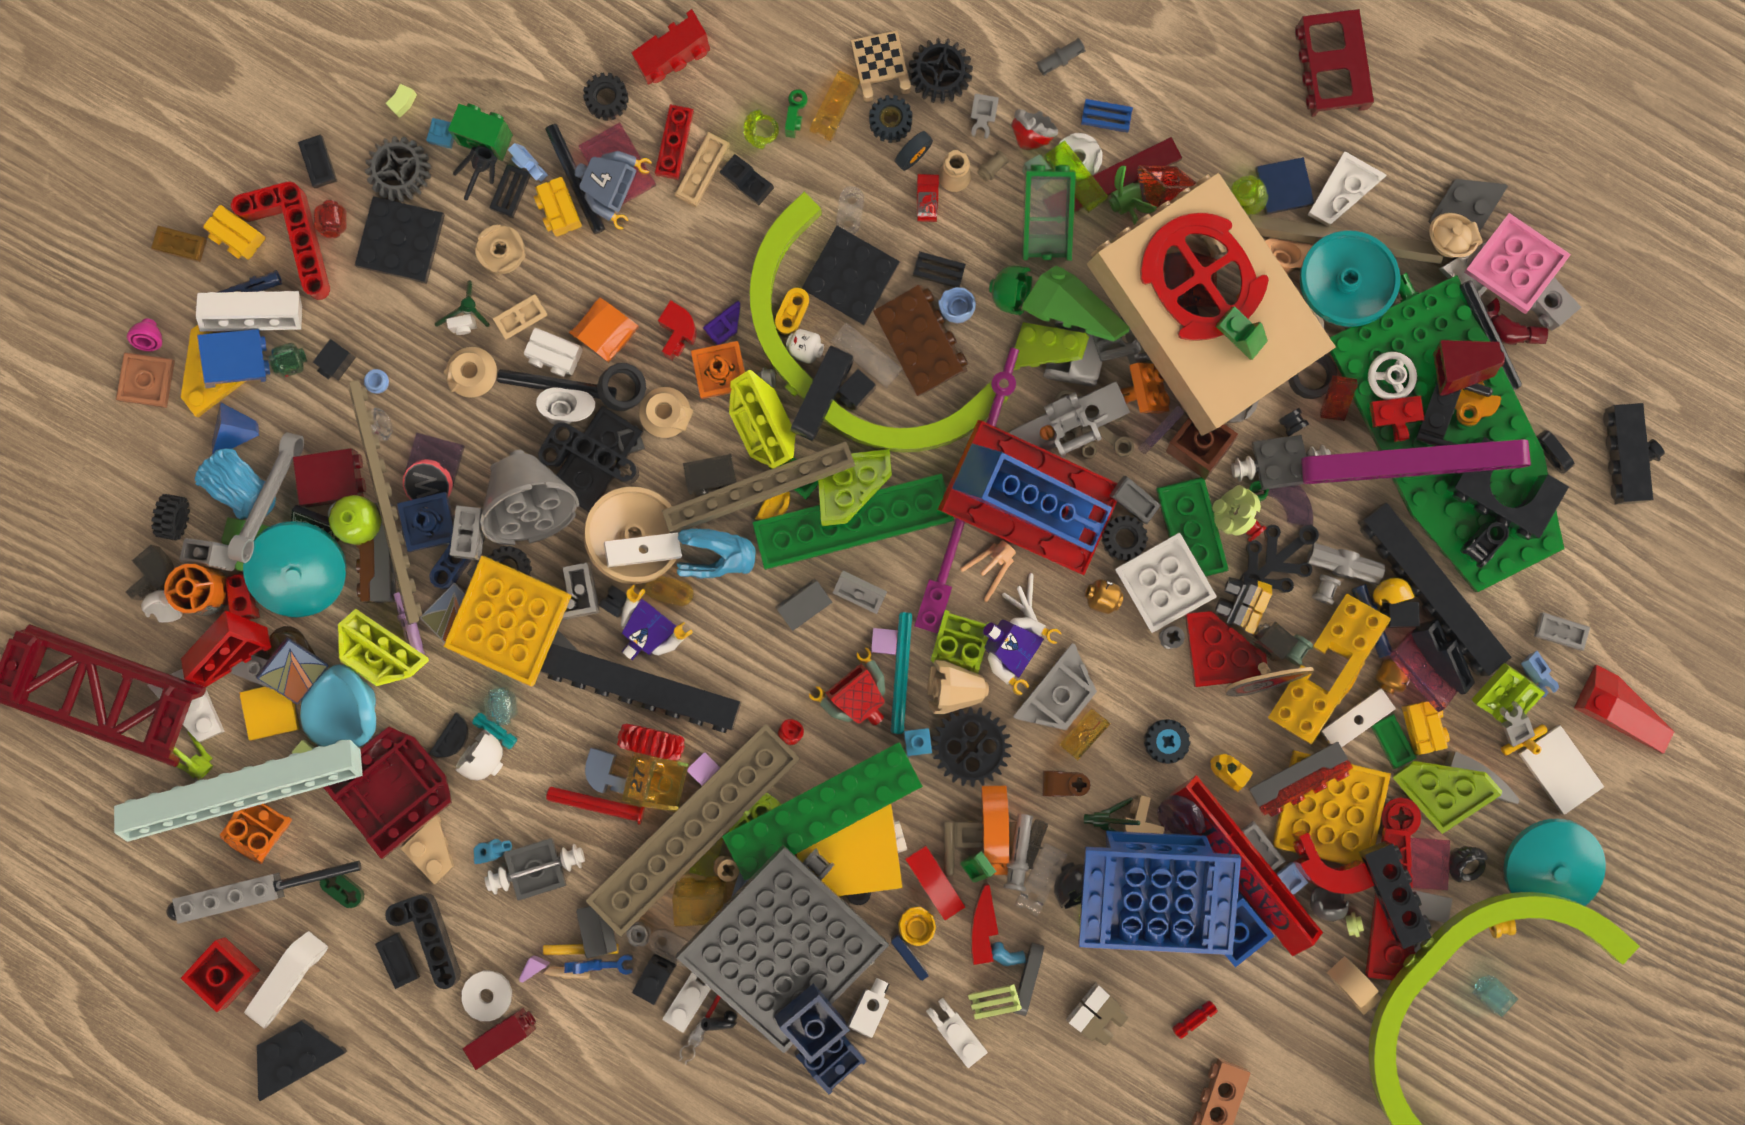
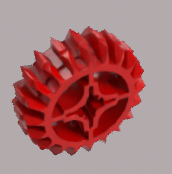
(650, 742)

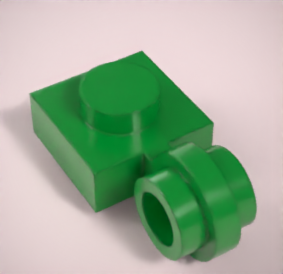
(793, 120)

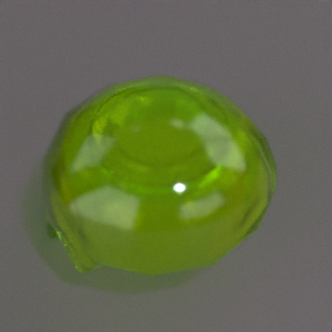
(1250, 193)

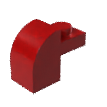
(681, 324)

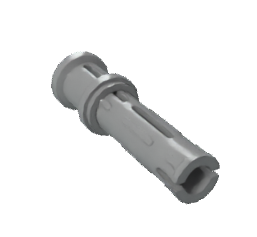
(1018, 864)

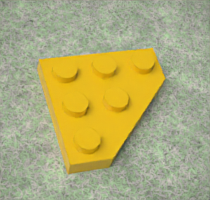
(193, 388)

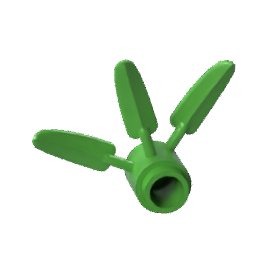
(1128, 197)

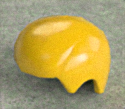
(1392, 590)
(916, 926)

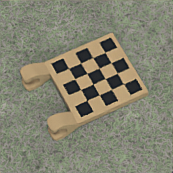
(879, 60)

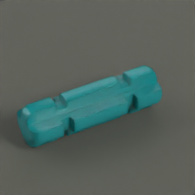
(500, 733)

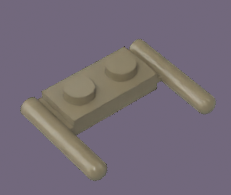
(966, 836)

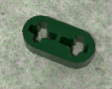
(338, 894)

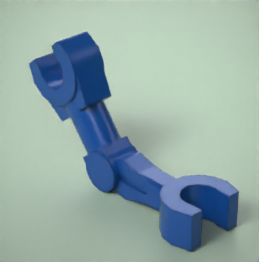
(598, 964)

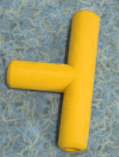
(1529, 744)

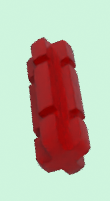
(1195, 1019)

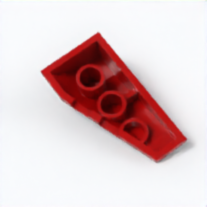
(1619, 707)

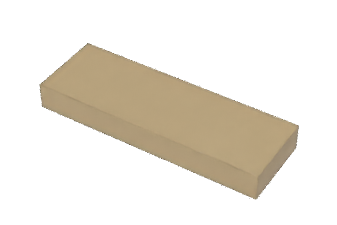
(702, 169)

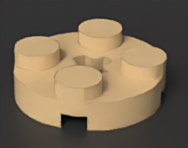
(486, 247)

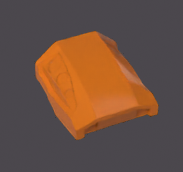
(604, 329)
(255, 831)

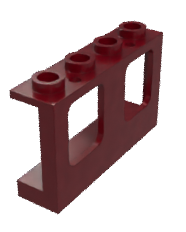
(1351, 57)

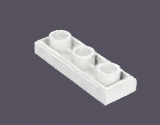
(657, 548)
(1369, 711)

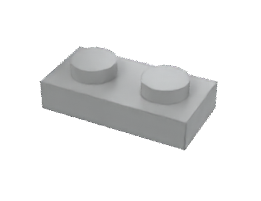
(859, 592)

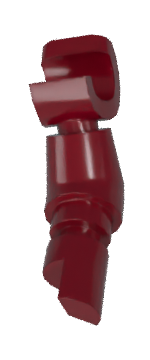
(1513, 332)

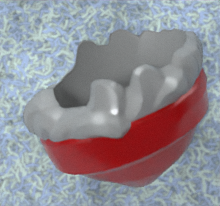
(1032, 129)

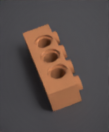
(1220, 1073)

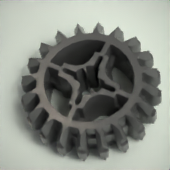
(380, 174)

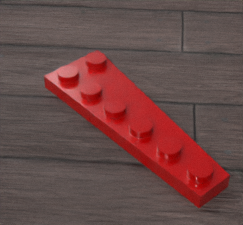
(1384, 955)

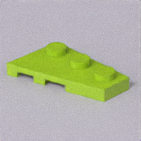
(1047, 344)

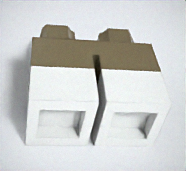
(1089, 1023)

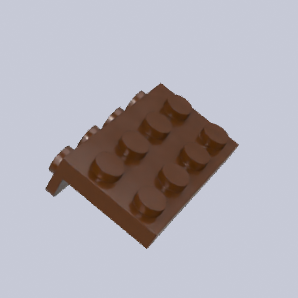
(921, 339)

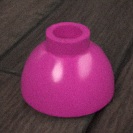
(145, 335)

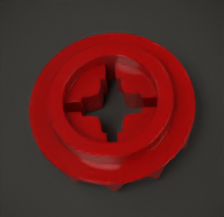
(1408, 808)

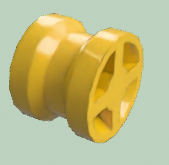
(1507, 927)

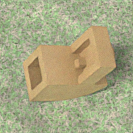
(1139, 809)
(1354, 985)

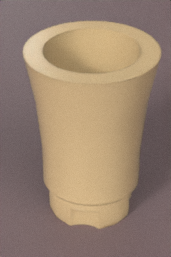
(951, 178)

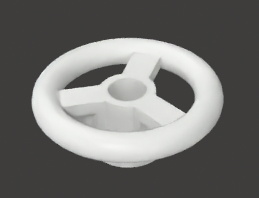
(1400, 372)

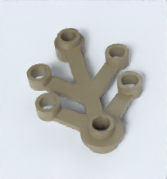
(1104, 432)

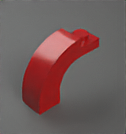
(1343, 880)

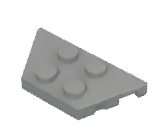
(1060, 693)

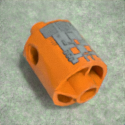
(196, 590)

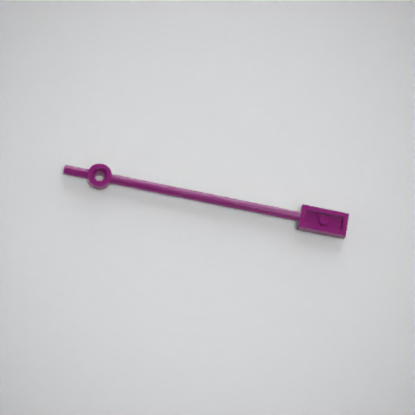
(936, 592)

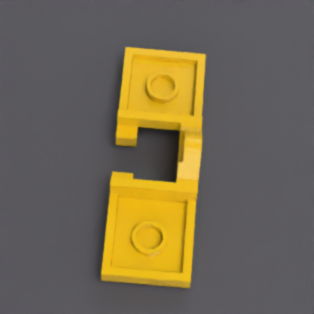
(1350, 634)

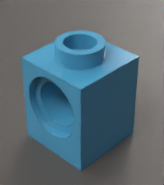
(918, 742)

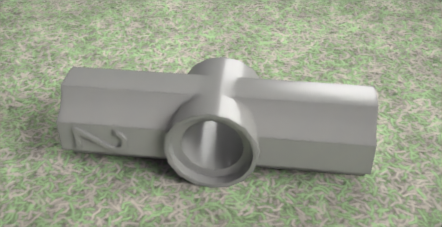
(1346, 563)

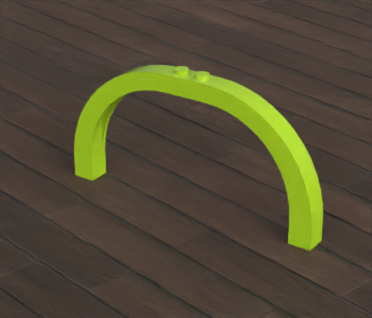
(776, 243)
(1441, 946)

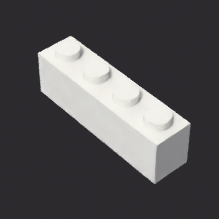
(249, 311)

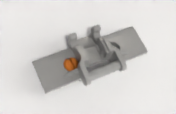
(1070, 413)

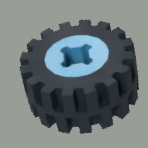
(1159, 743)

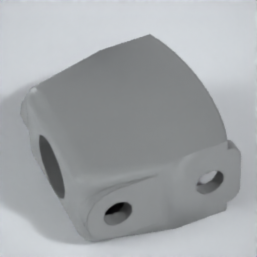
(1080, 372)

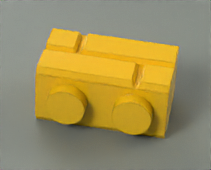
(558, 207)
(234, 232)
(1425, 728)

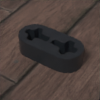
(1555, 452)

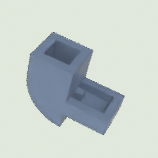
(599, 771)

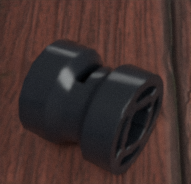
(614, 601)

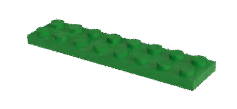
(885, 515)
(824, 809)

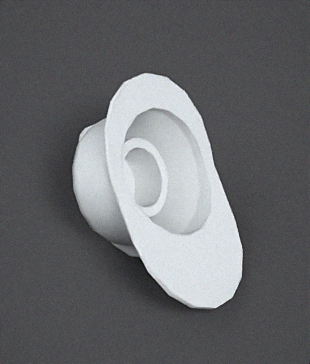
(565, 405)

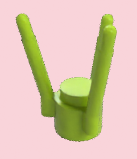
(196, 766)

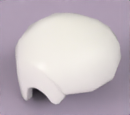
(157, 604)

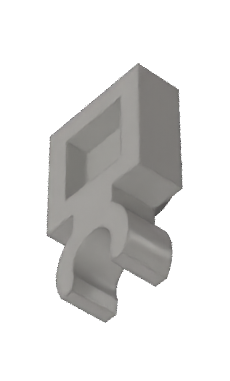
(983, 111)
(1518, 725)

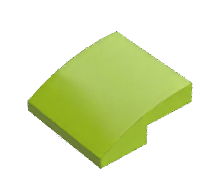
(1503, 689)

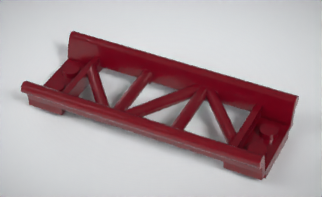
(18, 679)

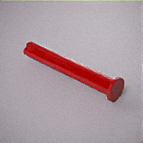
(595, 804)

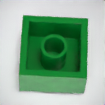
(476, 128)

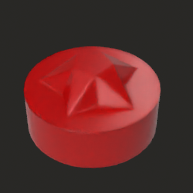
(791, 731)

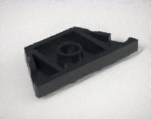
(292, 1056)

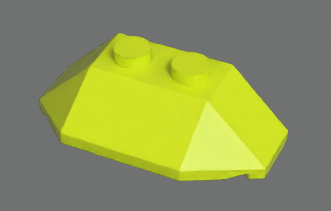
(761, 420)
(376, 651)

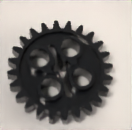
(987, 762)

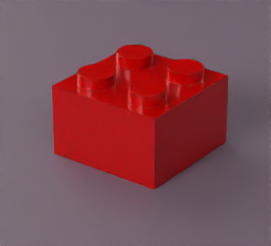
(220, 974)

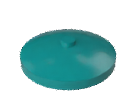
(1349, 278)
(295, 569)
(1555, 860)

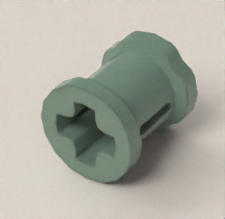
(1299, 650)

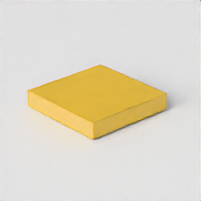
(267, 713)

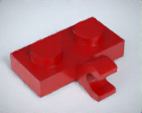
(1397, 413)

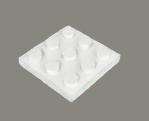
(1165, 582)

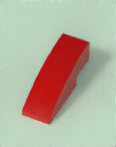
(935, 882)
(982, 927)

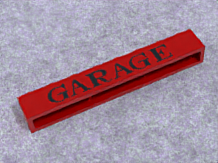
(1257, 879)

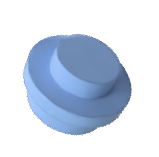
(376, 381)

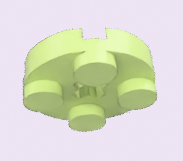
(1227, 505)

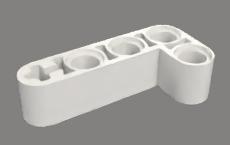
(285, 978)

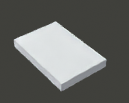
(1561, 770)

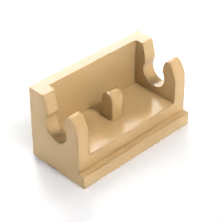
(520, 316)

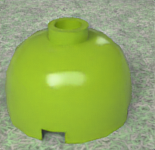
(354, 519)

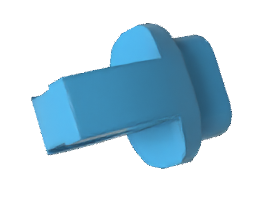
(494, 850)

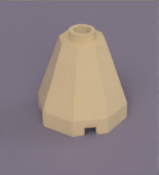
(954, 687)

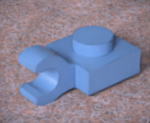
(1538, 671)

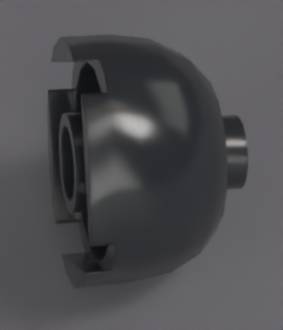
(1069, 885)

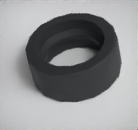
(638, 379)
(1304, 392)

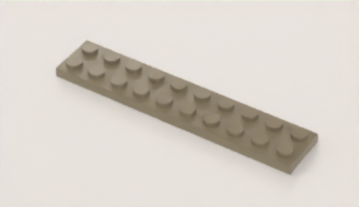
(692, 830)

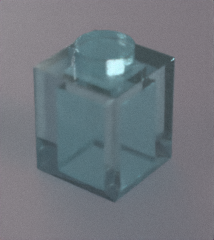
(1494, 995)

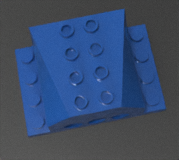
(1159, 894)

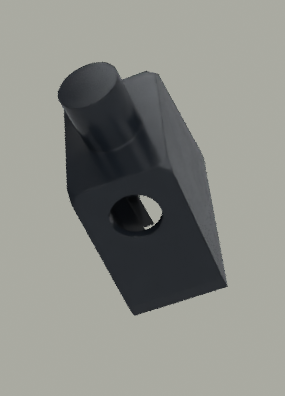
(654, 979)

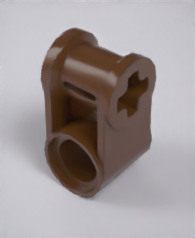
(1060, 784)

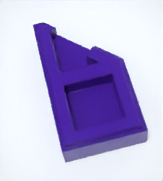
(724, 325)

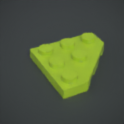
(850, 489)
(1446, 792)

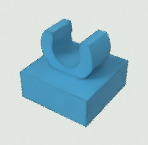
(439, 134)

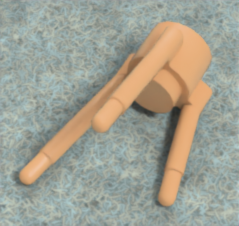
(1001, 555)

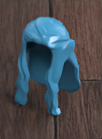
(231, 481)
(736, 552)

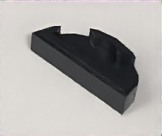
(452, 738)

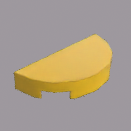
(774, 506)

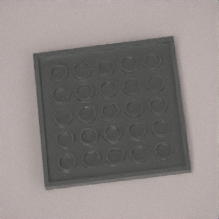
(778, 941)

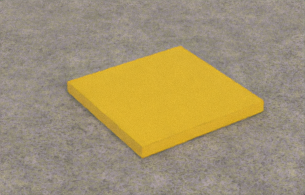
(507, 620)
(1338, 818)
(862, 855)

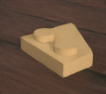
(430, 851)

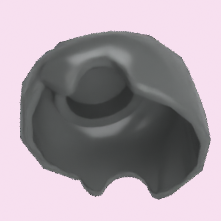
(1328, 905)

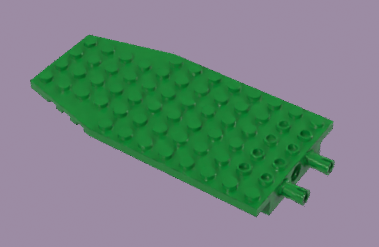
(1415, 331)

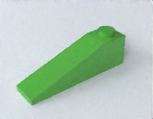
(1068, 300)

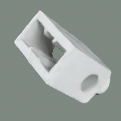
(862, 1018)

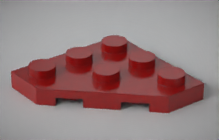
(1219, 651)

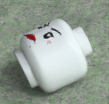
(804, 346)

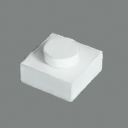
(462, 324)

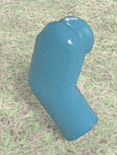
(1004, 957)

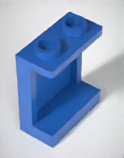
(233, 357)

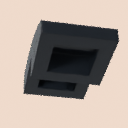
(746, 179)

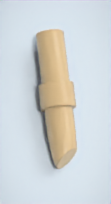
(559, 972)

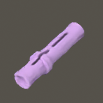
(411, 631)

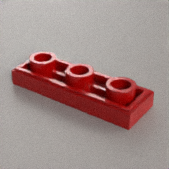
(672, 155)

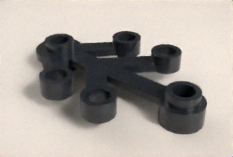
(1274, 562)

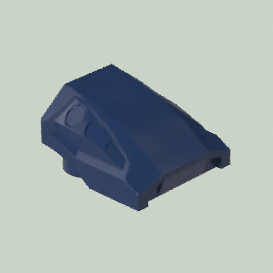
(833, 1064)

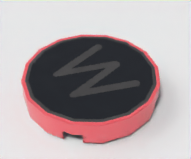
(426, 479)

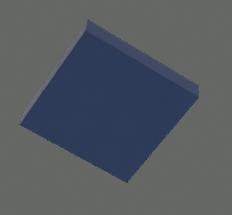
(1286, 185)

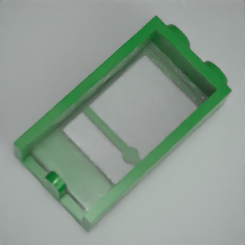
(1048, 212)

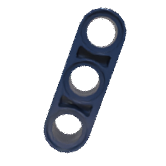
(446, 564)

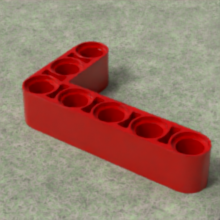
(296, 231)

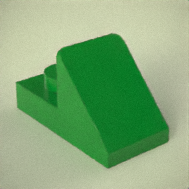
(1242, 332)

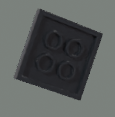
(399, 240)
(850, 275)

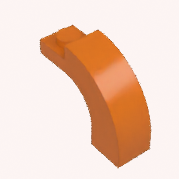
(995, 827)

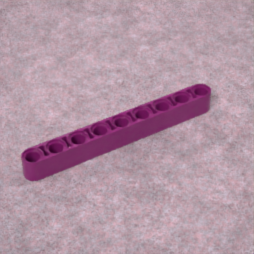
(1416, 461)

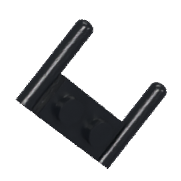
(1440, 413)

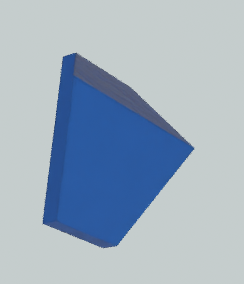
(232, 428)

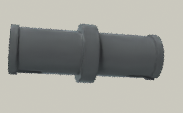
(1061, 56)

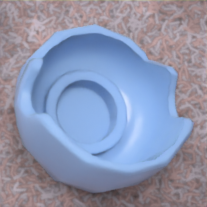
(957, 305)

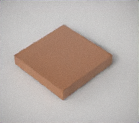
(145, 380)

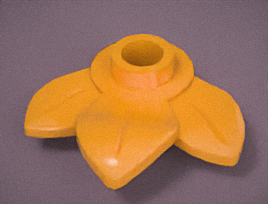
(1478, 404)

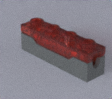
(1300, 779)

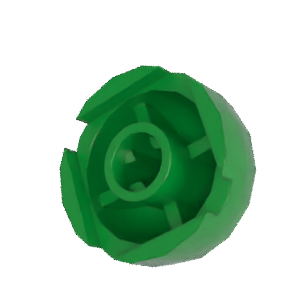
(1011, 289)

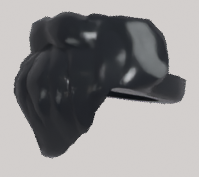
(1463, 856)

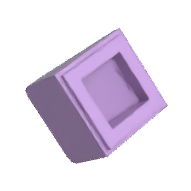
(884, 641)
(703, 769)
(532, 967)

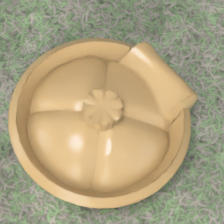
(1454, 235)
(471, 372)
(665, 412)

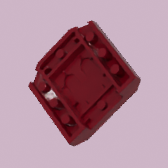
(396, 792)

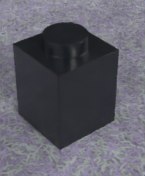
(333, 360)
(856, 390)
(1402, 614)

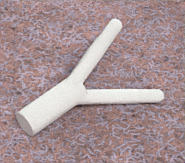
(1027, 604)

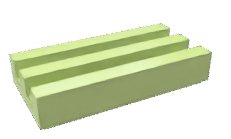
(977, 1005)

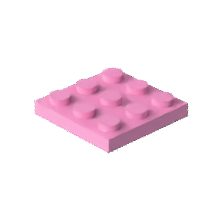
(1517, 263)

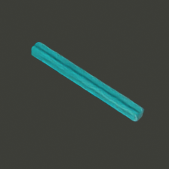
(901, 673)

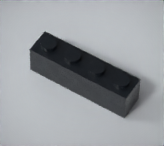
(1628, 453)

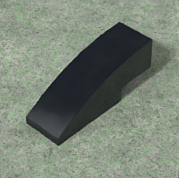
(1443, 655)

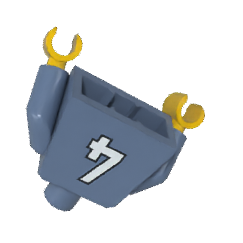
(608, 181)

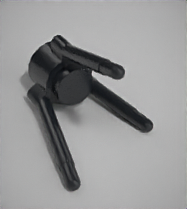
(481, 159)

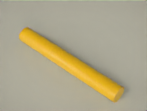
(569, 949)

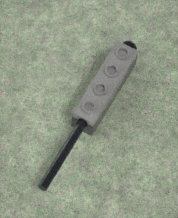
(246, 893)

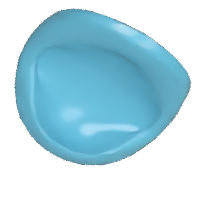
(339, 708)

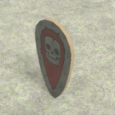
(1266, 680)

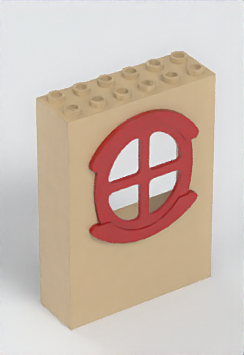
(1188, 350)

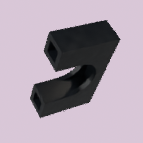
(1528, 518)

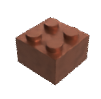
(1198, 451)

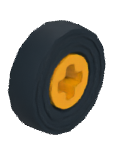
(913, 150)

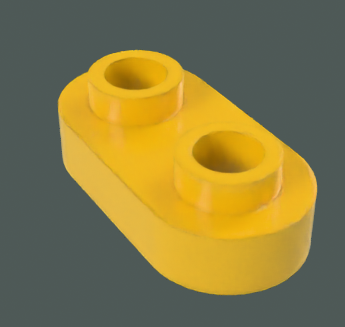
(792, 312)

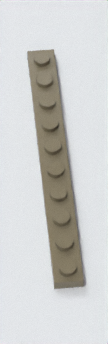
(382, 492)

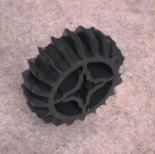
(948, 74)

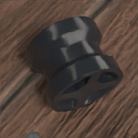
(1293, 422)

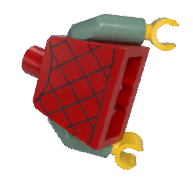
(856, 694)

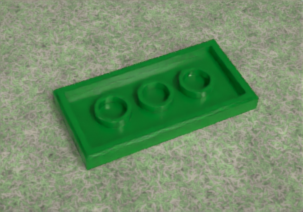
(1189, 512)

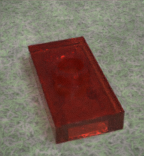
(1338, 398)

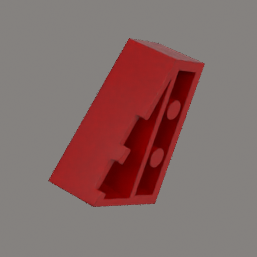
(672, 50)
(222, 647)

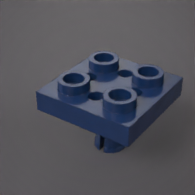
(412, 515)

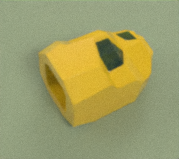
(1230, 771)

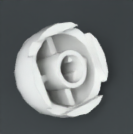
(481, 758)

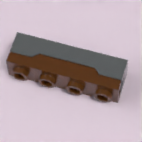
(375, 570)

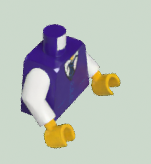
(648, 628)
(1013, 646)

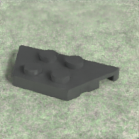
(1470, 199)

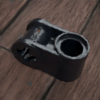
(1482, 546)

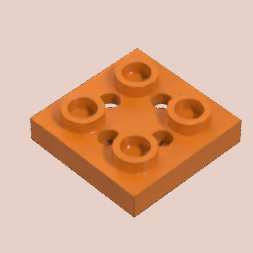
(705, 360)
(1147, 389)

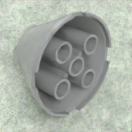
(525, 501)

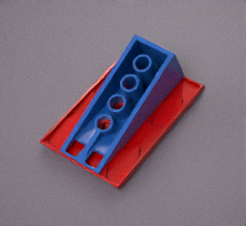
(1030, 497)

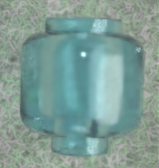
(500, 706)

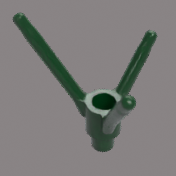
(467, 307)
(1103, 820)

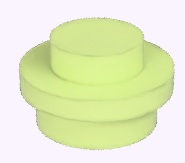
(1354, 924)

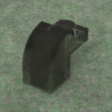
(156, 567)

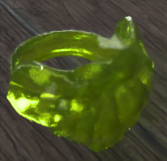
(750, 129)

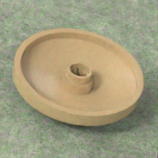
(626, 515)

